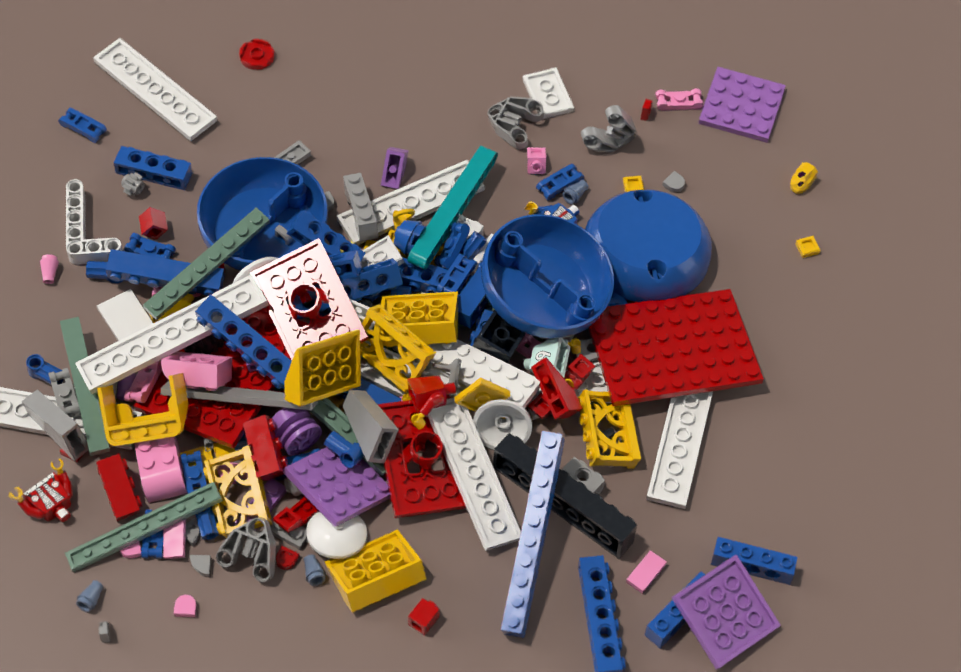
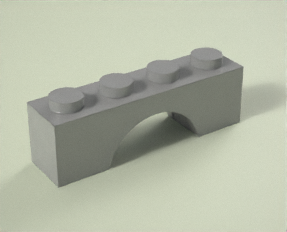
(361, 206)

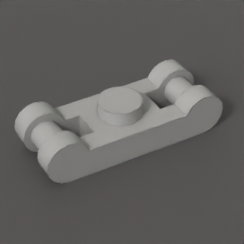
(64, 392)

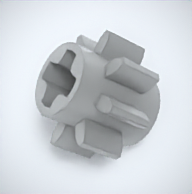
(132, 184)

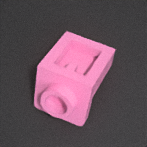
(536, 161)

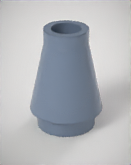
(574, 192)
(314, 572)
(88, 598)

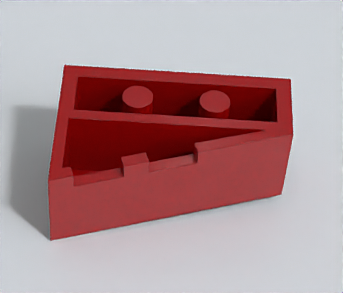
(265, 447)
(118, 487)

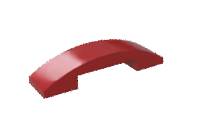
(577, 371)
(296, 516)

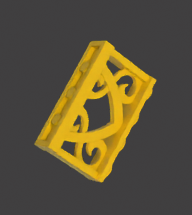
(375, 353)
(595, 438)
(260, 505)

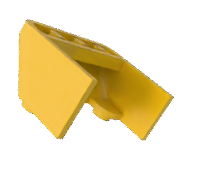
(124, 429)

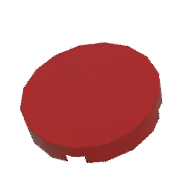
(256, 54)

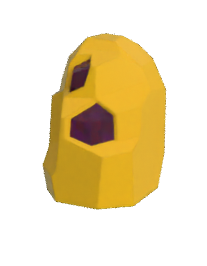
(803, 178)

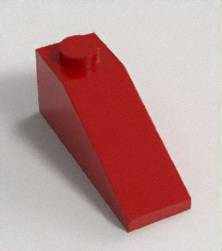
(556, 390)

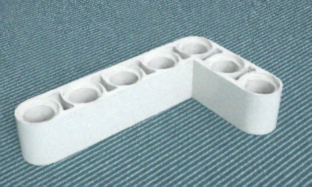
(76, 231)

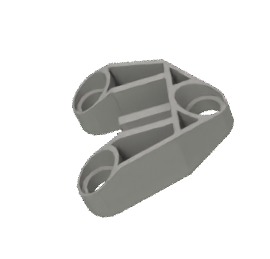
(509, 117)
(617, 135)
(266, 551)

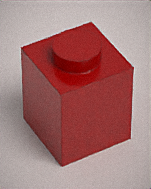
(153, 223)
(423, 616)

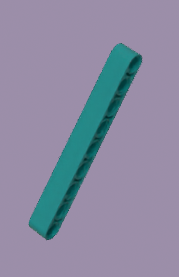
(451, 207)

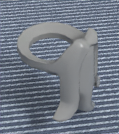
(454, 373)

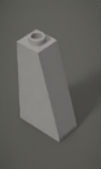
(56, 424)
(371, 425)

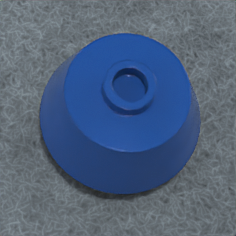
(407, 235)

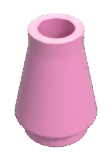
(49, 267)

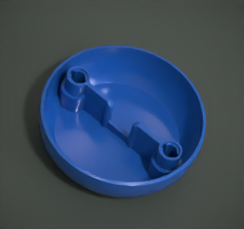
(271, 185)
(653, 244)
(547, 276)

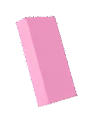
(174, 541)
(646, 572)

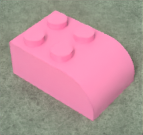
(199, 369)
(160, 468)

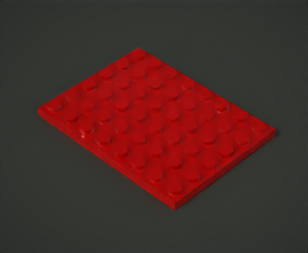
(674, 348)
(219, 419)

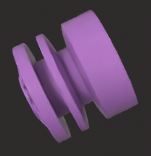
(296, 430)

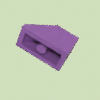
(394, 167)

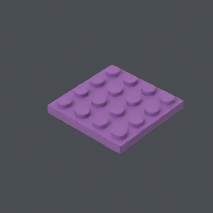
(742, 104)
(335, 489)
(726, 611)

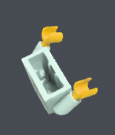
(557, 352)

